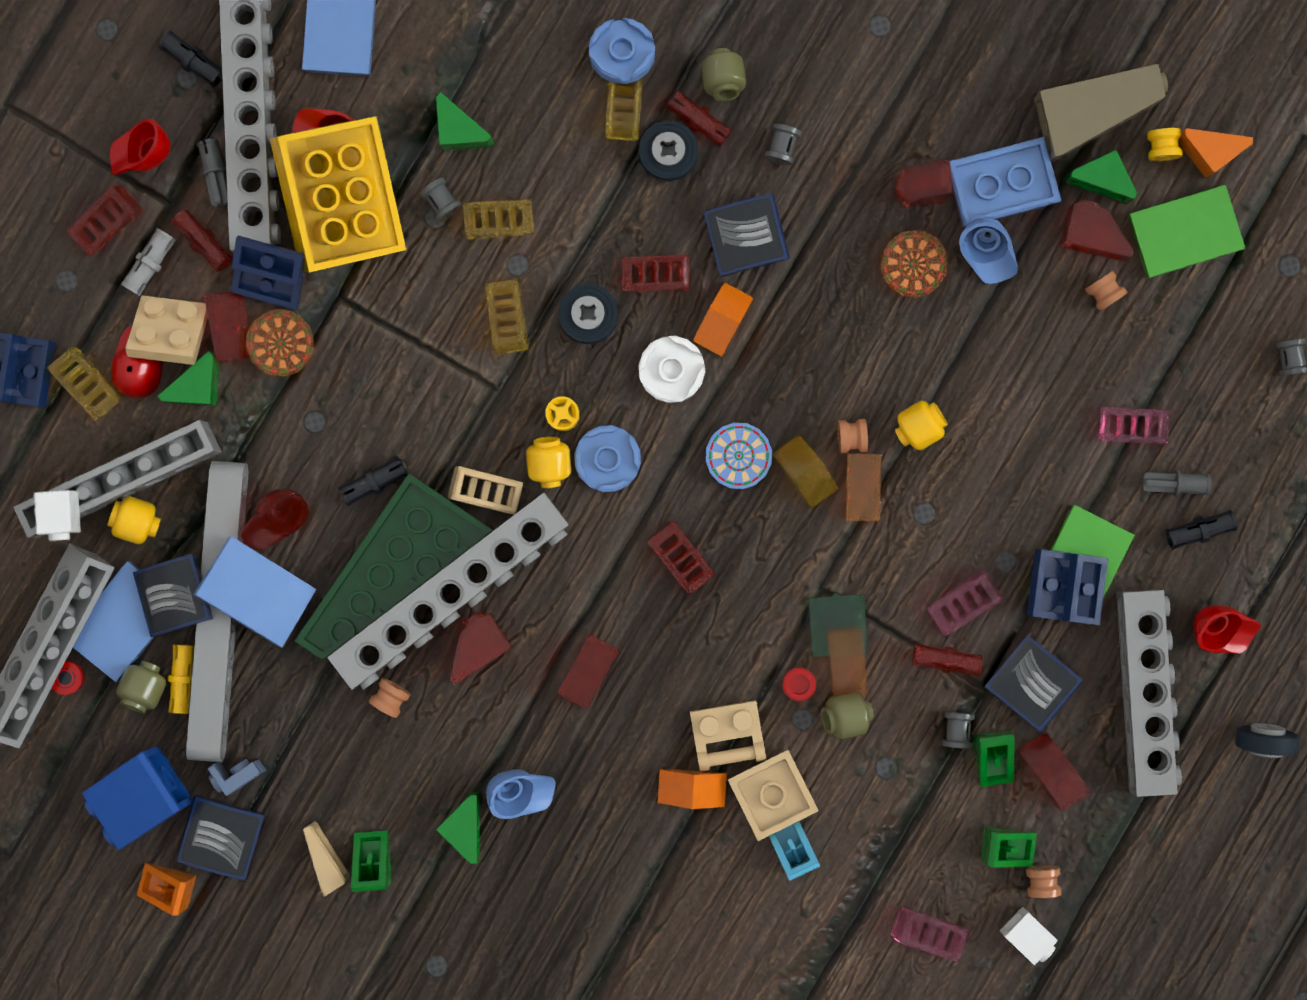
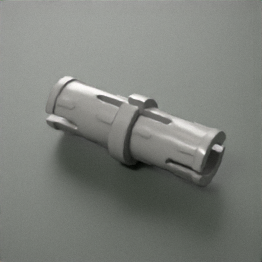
(148, 262)

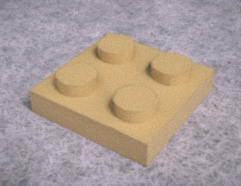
(167, 330)
(773, 795)

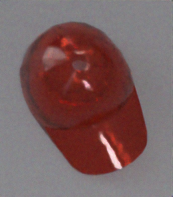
(270, 525)

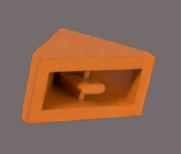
(1212, 149)
(722, 319)
(692, 788)
(166, 888)

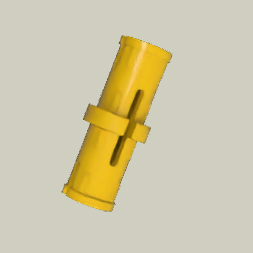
(181, 679)

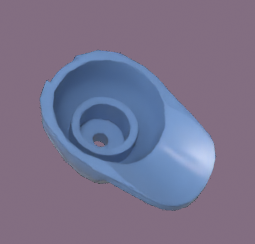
(988, 254)
(519, 793)

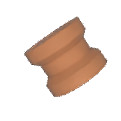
(1106, 291)
(852, 436)
(389, 697)
(1043, 881)

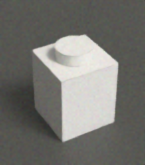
(57, 514)
(1029, 936)

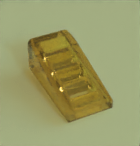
(622, 124)
(497, 206)
(512, 343)
(63, 362)

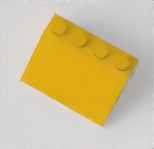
(338, 194)

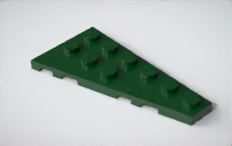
(402, 551)

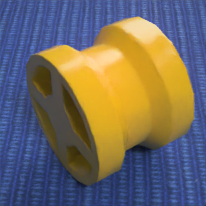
(1164, 144)
(559, 410)

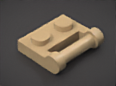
(724, 724)

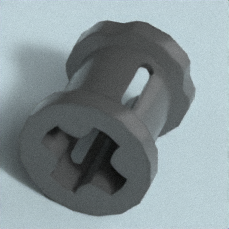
(782, 144)
(440, 200)
(1292, 357)
(958, 730)

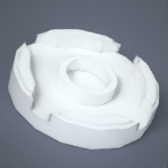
(671, 369)

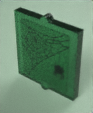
(835, 613)

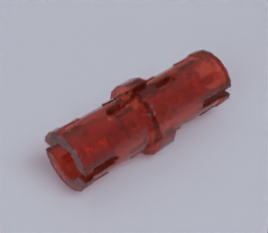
(699, 118)
(201, 240)
(947, 660)

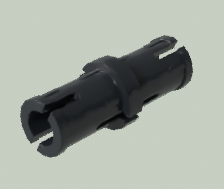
(191, 58)
(373, 481)
(1201, 529)

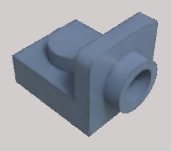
(241, 775)

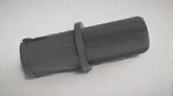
(214, 172)
(1176, 483)

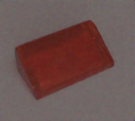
(228, 326)
(588, 671)

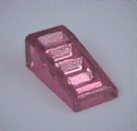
(1163, 428)
(969, 585)
(909, 926)

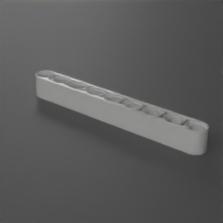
(217, 636)

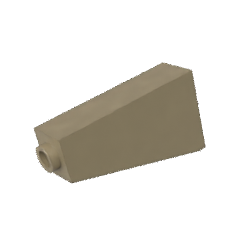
(1090, 108)

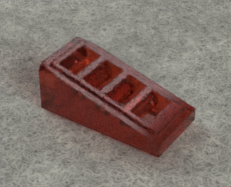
(125, 201)
(655, 261)
(697, 581)

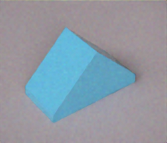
(794, 851)

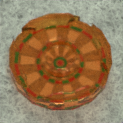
(914, 263)
(280, 343)

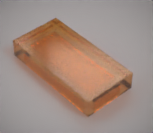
(863, 487)
(847, 661)

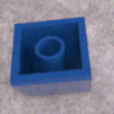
(136, 797)

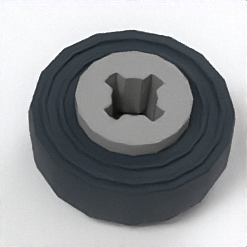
(668, 166)
(595, 322)
(1267, 740)

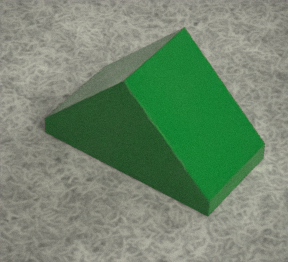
(457, 129)
(1104, 177)
(195, 385)
(994, 757)
(463, 828)
(1007, 847)
(371, 861)

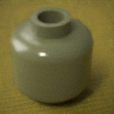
(723, 74)
(141, 687)
(846, 716)

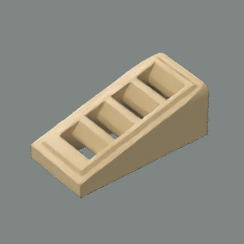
(457, 482)
(327, 864)

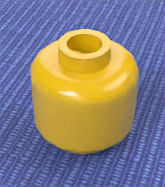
(921, 425)
(548, 461)
(133, 520)

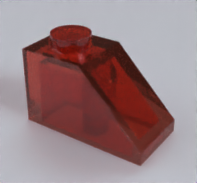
(925, 184)
(1094, 232)
(478, 645)
(1054, 772)

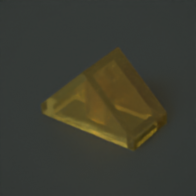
(805, 471)

